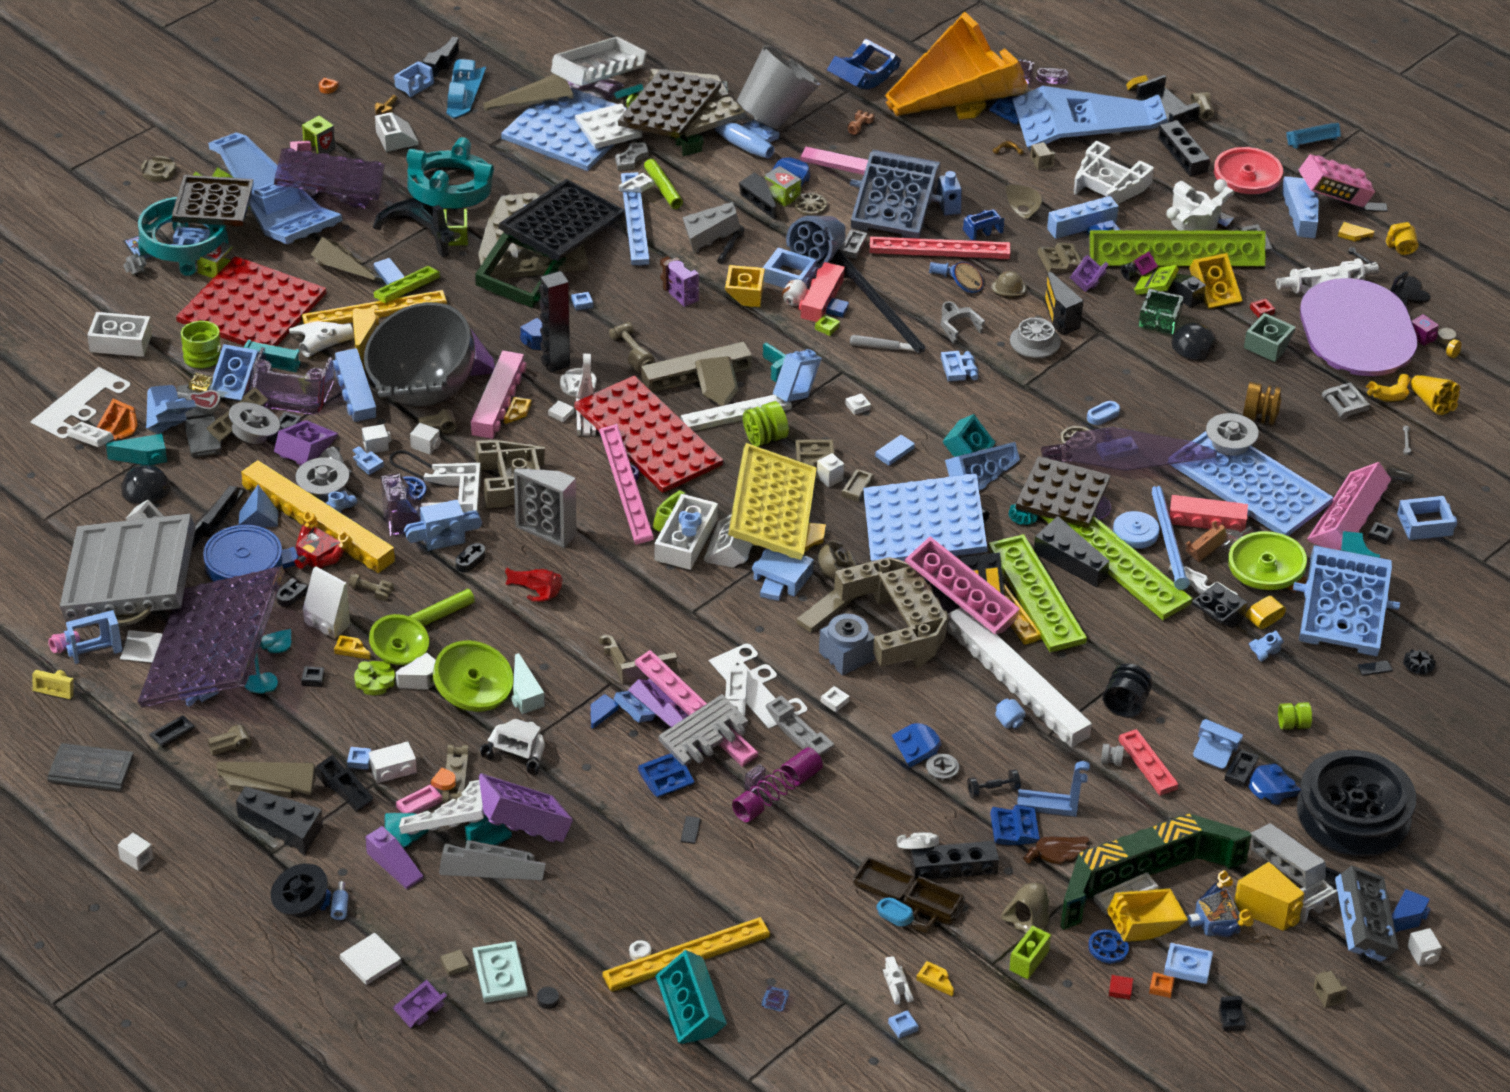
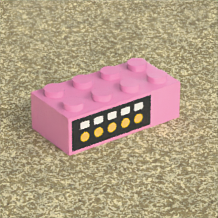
(1337, 180)

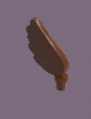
(1057, 849)

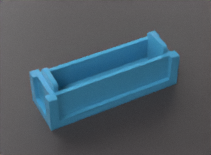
(1313, 134)

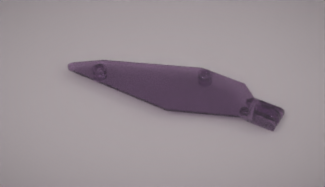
(1125, 449)

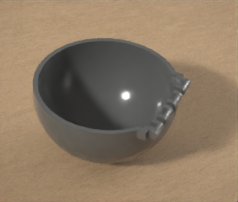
(420, 354)

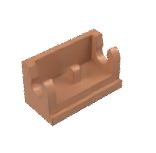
(1207, 543)

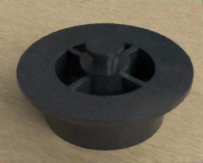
(300, 890)

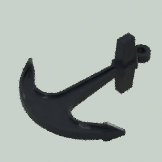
(417, 210)

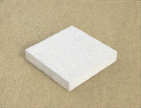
(370, 958)

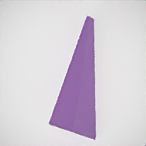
(658, 702)

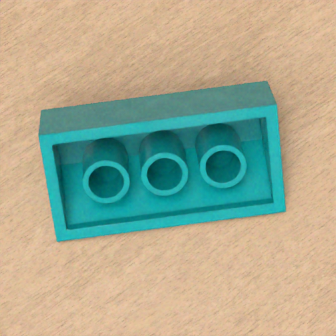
(690, 998)

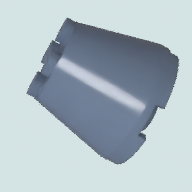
(816, 237)

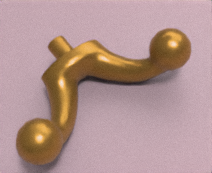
(1008, 144)

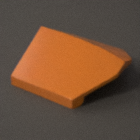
(119, 420)

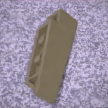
(269, 777)

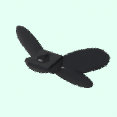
(1409, 289)

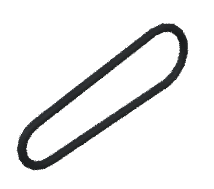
(411, 472)

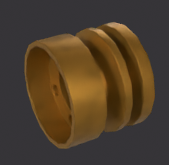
(1262, 403)

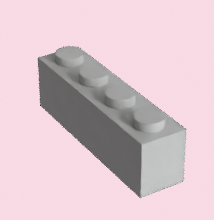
(1288, 855)

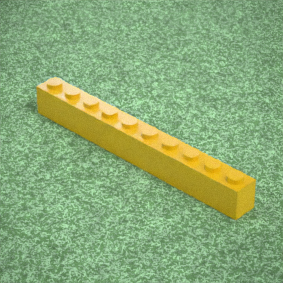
(296, 501)

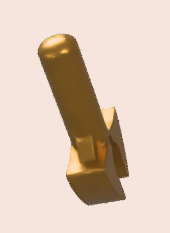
(386, 107)

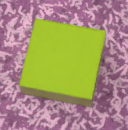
(827, 325)

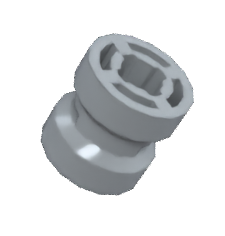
(1116, 757)

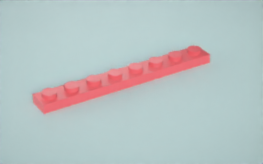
(938, 247)

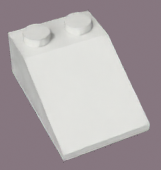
(326, 604)

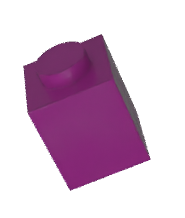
(1425, 329)

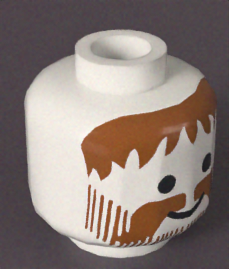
(794, 292)

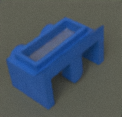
(983, 220)

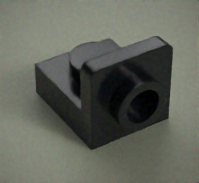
(1231, 1013)

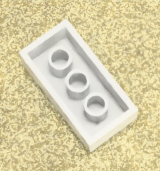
(681, 550)

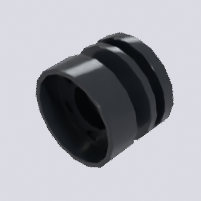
(1127, 690)

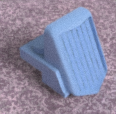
(165, 408)
(1216, 744)

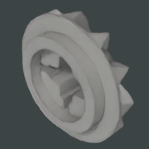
(950, 764)

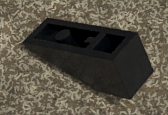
(757, 192)
(1189, 287)

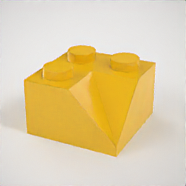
(745, 284)

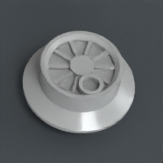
(1035, 338)
(253, 422)
(1231, 433)
(322, 477)

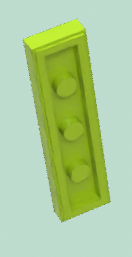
(406, 284)

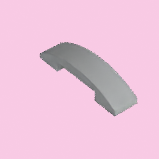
(795, 728)

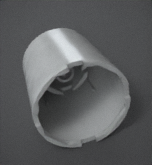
(775, 88)

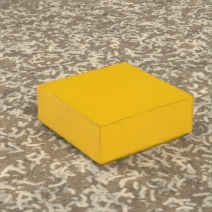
(1133, 83)

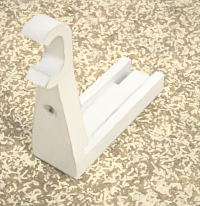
(585, 389)

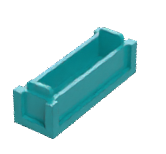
(279, 357)

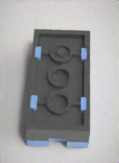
(1366, 913)

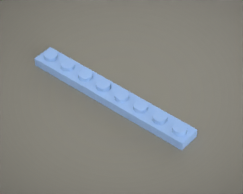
(635, 224)

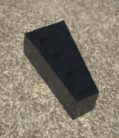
(1071, 552)
(280, 817)

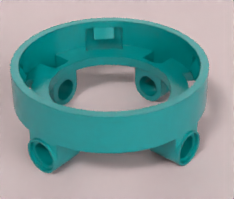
(441, 193)
(183, 254)

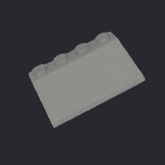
(546, 504)

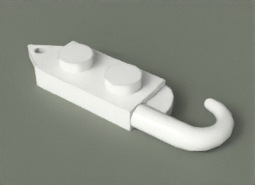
(737, 686)

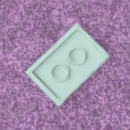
(499, 971)

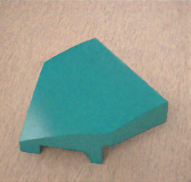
(392, 823)

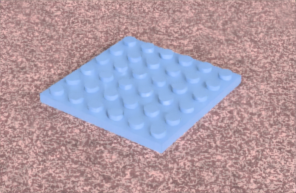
(554, 132)
(910, 512)

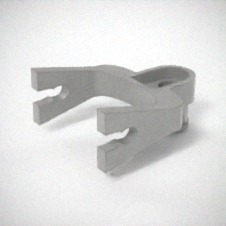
(951, 312)

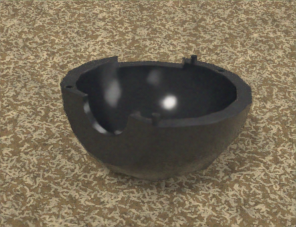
(1194, 341)
(144, 484)

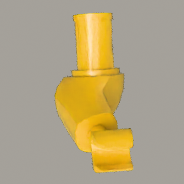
(1390, 394)

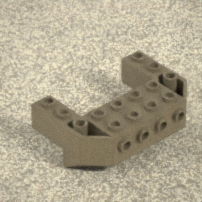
(898, 582)

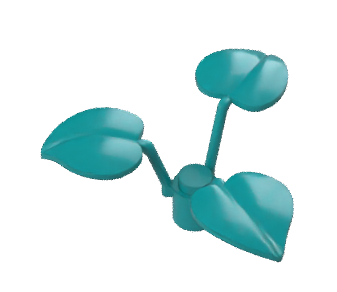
(274, 643)

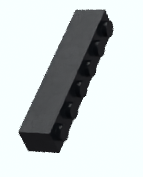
(555, 321)

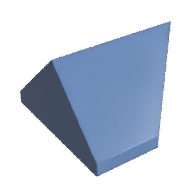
(259, 510)

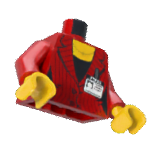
(317, 547)

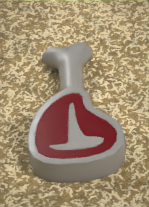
(206, 401)

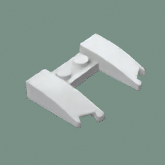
(465, 476)

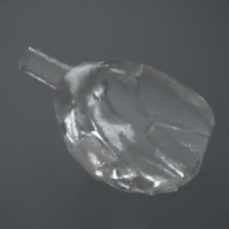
(1233, 536)

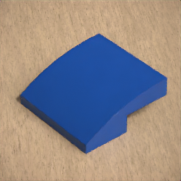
(1006, 109)
(665, 775)
(1014, 825)

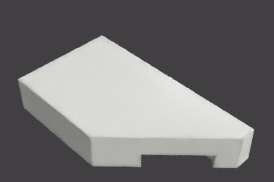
(637, 184)

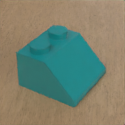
(968, 437)

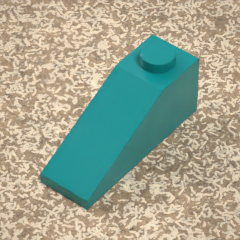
(139, 450)

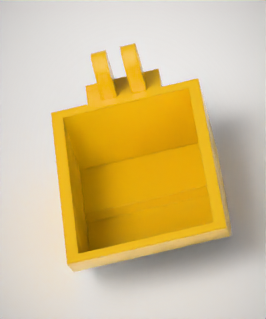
(1145, 914)

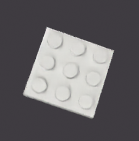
(602, 126)

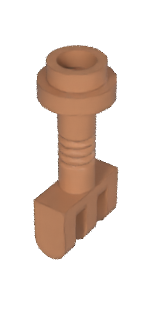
(855, 126)

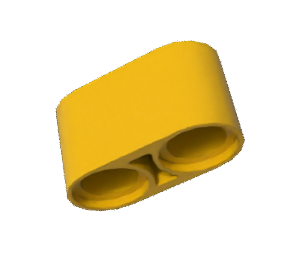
(1265, 612)

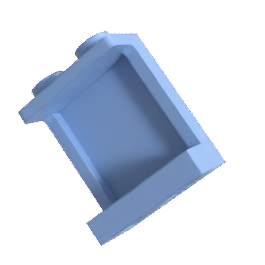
(784, 569)

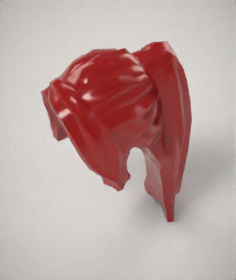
(543, 581)

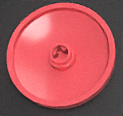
(1248, 170)

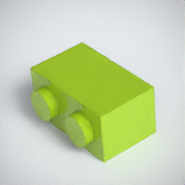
(1030, 952)

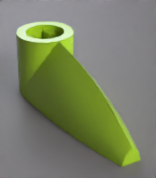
(665, 510)

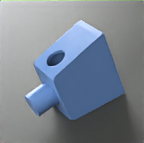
(947, 186)

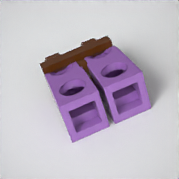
(680, 281)

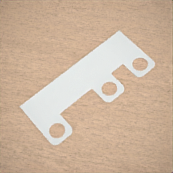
(75, 400)
(757, 693)

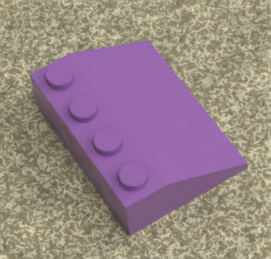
(523, 809)

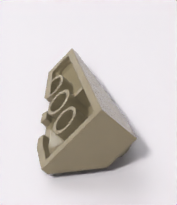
(335, 255)

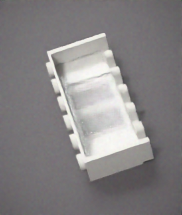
(598, 61)

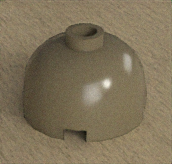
(834, 558)

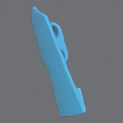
(463, 87)

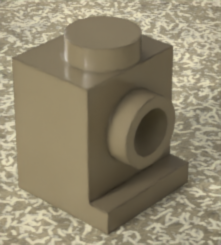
(1042, 156)
(1329, 989)

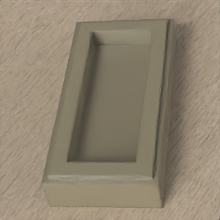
(855, 485)

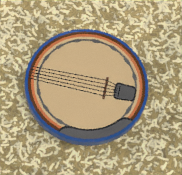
(967, 277)

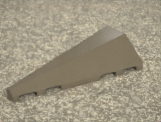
(543, 90)

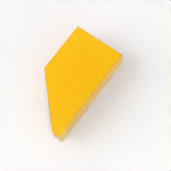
(1354, 232)
(518, 409)
(351, 647)
(935, 977)

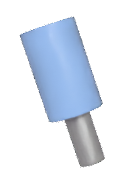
(339, 902)

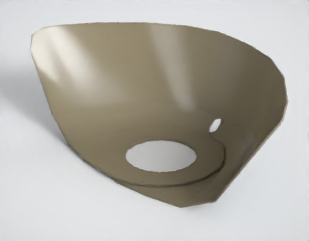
(1023, 196)

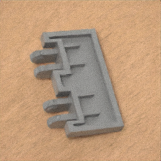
(703, 730)

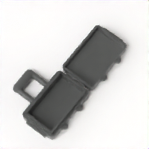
(200, 440)

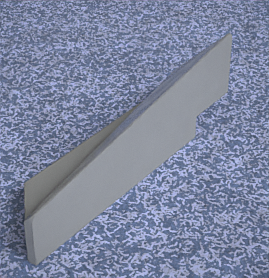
(489, 861)

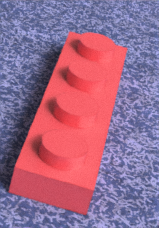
(1148, 762)

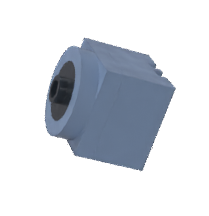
(847, 643)

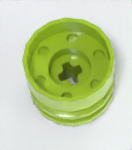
(201, 344)
(765, 423)

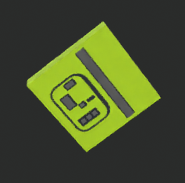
(1156, 279)

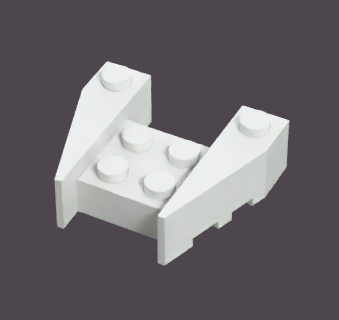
(1109, 177)

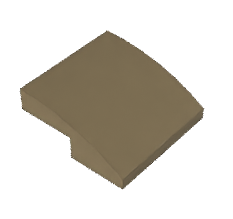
(1059, 259)

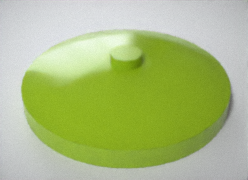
(1267, 560)
(473, 676)

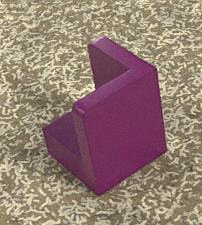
(1145, 263)

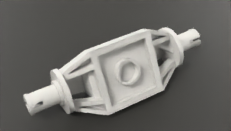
(1315, 277)

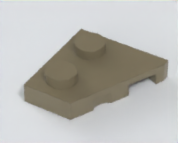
(813, 450)

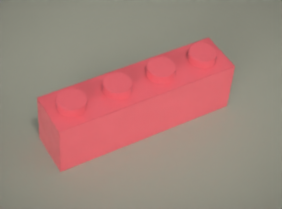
(822, 290)
(1202, 512)

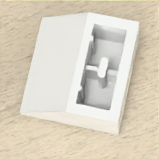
(394, 132)

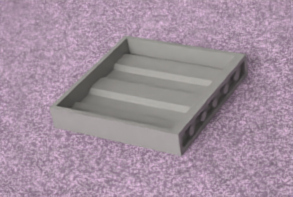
(128, 566)

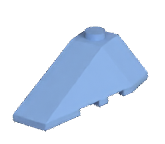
(984, 463)

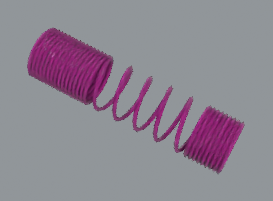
(795, 770)

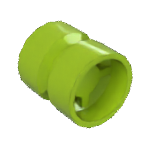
(1292, 716)

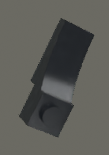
(443, 57)
(343, 782)

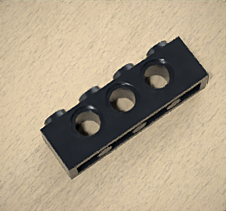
(1183, 148)
(955, 860)

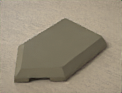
(717, 379)

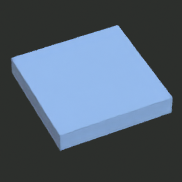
(1188, 963)

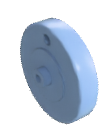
(1136, 529)

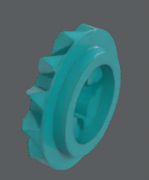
(1021, 517)

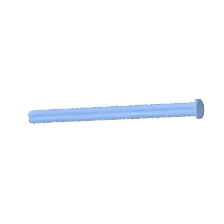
(1181, 581)

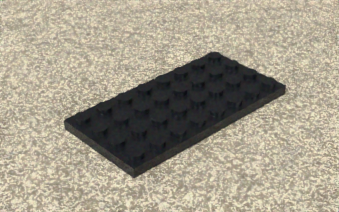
(561, 219)

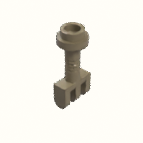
(381, 591)

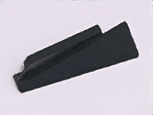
(214, 516)

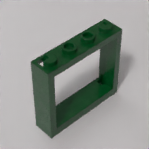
(483, 278)

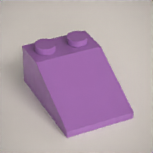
(303, 441)

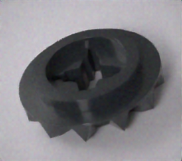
(1411, 663)

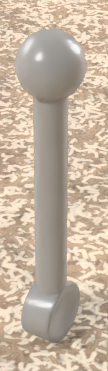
(1407, 451)

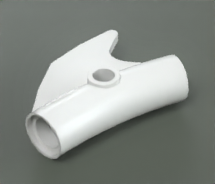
(321, 336)

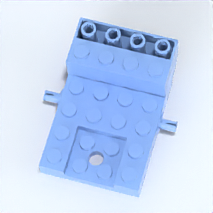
(1347, 591)

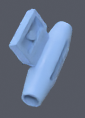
(750, 137)

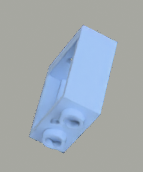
(790, 259)
(797, 375)
(1426, 529)

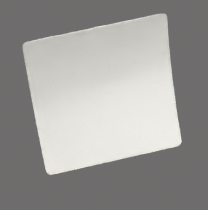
(141, 646)

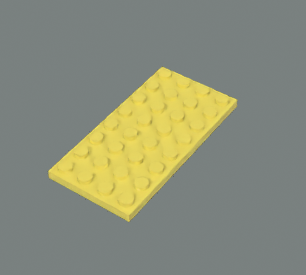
(772, 501)

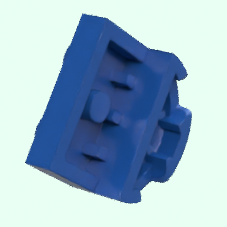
(795, 167)
(917, 743)
(1273, 784)

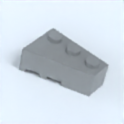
(711, 224)

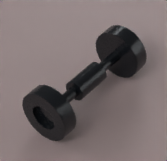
(1013, 780)

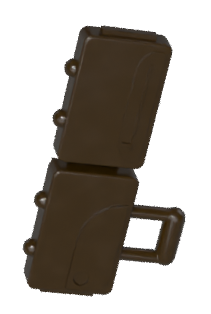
(921, 896)

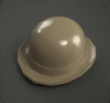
(1009, 284)

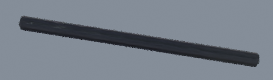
(880, 303)

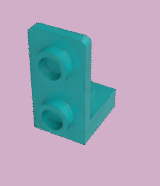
(775, 357)

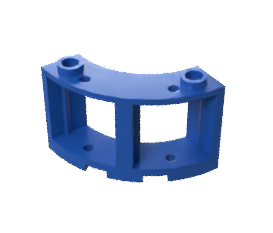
(853, 71)

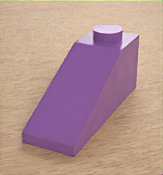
(392, 857)

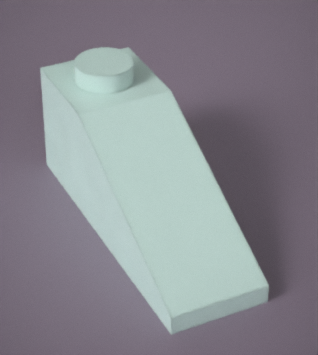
(527, 691)

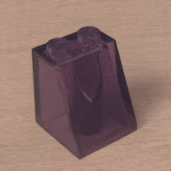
(399, 503)

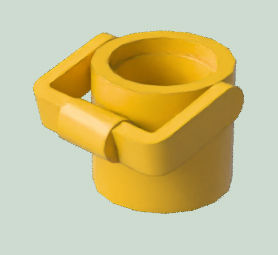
(1404, 238)

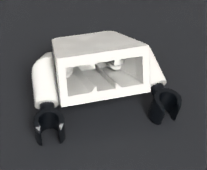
(518, 738)

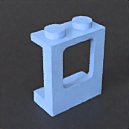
(108, 635)

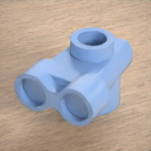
(341, 500)
(689, 522)
(1267, 645)

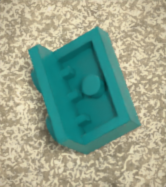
(487, 832)

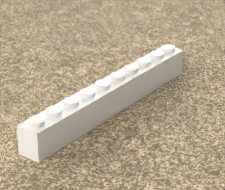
(1019, 677)

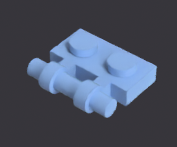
(190, 235)
(954, 368)

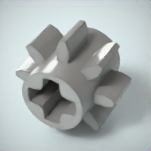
(135, 264)

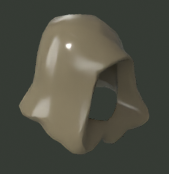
(1037, 900)

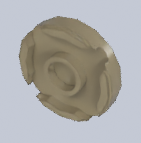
(158, 169)

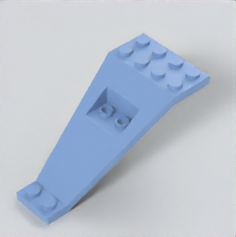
(1061, 113)
(280, 210)

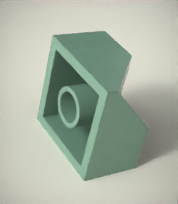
(1268, 337)

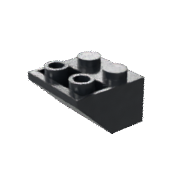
(1221, 605)

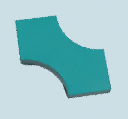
(1354, 543)

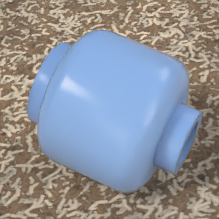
(1010, 713)

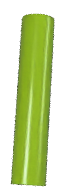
(663, 184)
(444, 607)

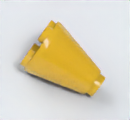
(1437, 393)

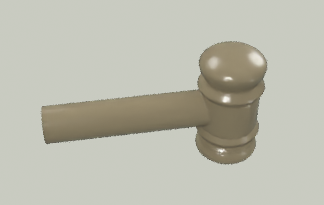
(624, 331)

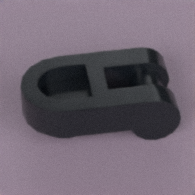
(291, 592)

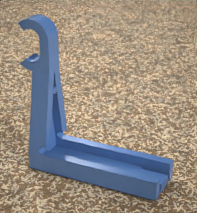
(1056, 803)

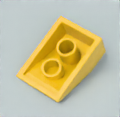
(1219, 280)
(364, 325)

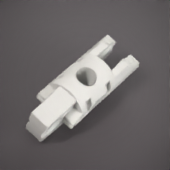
(896, 981)

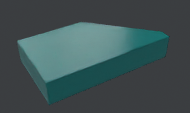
(628, 91)

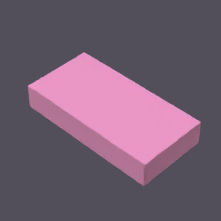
(419, 800)

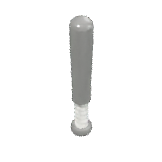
(864, 341)

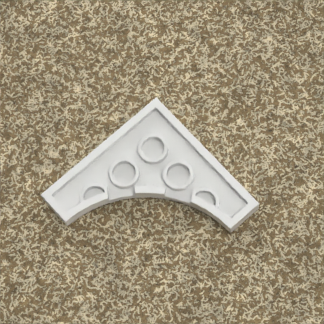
(452, 813)

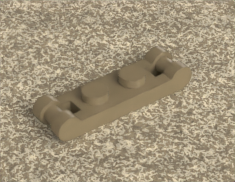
(458, 766)

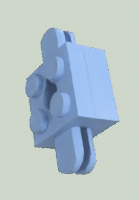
(442, 525)

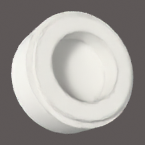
(639, 949)

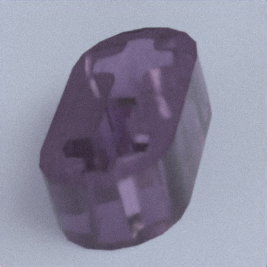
(1052, 75)

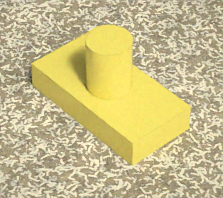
(53, 684)

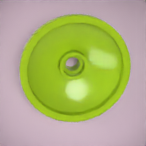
(398, 632)

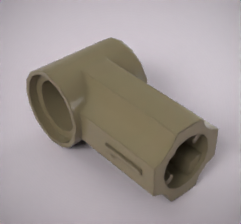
(1204, 100)
(442, 421)
(236, 738)

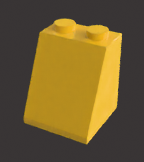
(1270, 897)

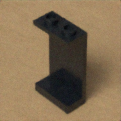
(1173, 107)

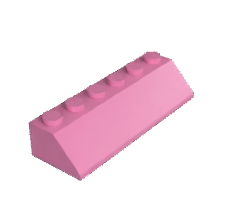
(1350, 506)
(963, 586)

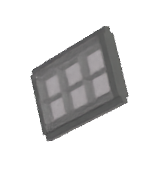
(90, 767)

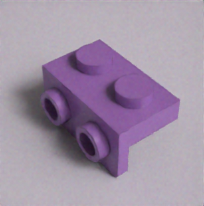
(1087, 273)
(419, 1003)

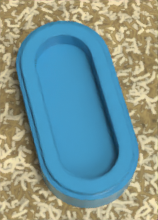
(895, 912)

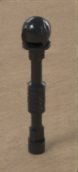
(737, 234)

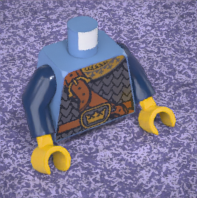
(1217, 911)

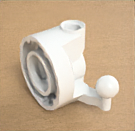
(1194, 209)

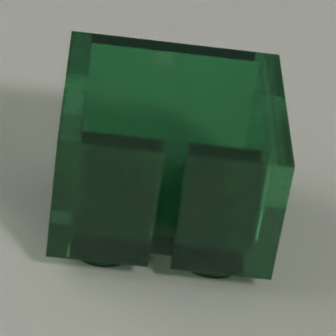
(1160, 311)

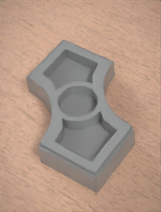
(634, 153)

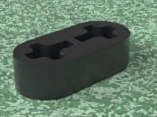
(468, 556)

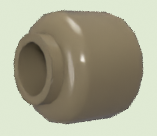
(639, 357)

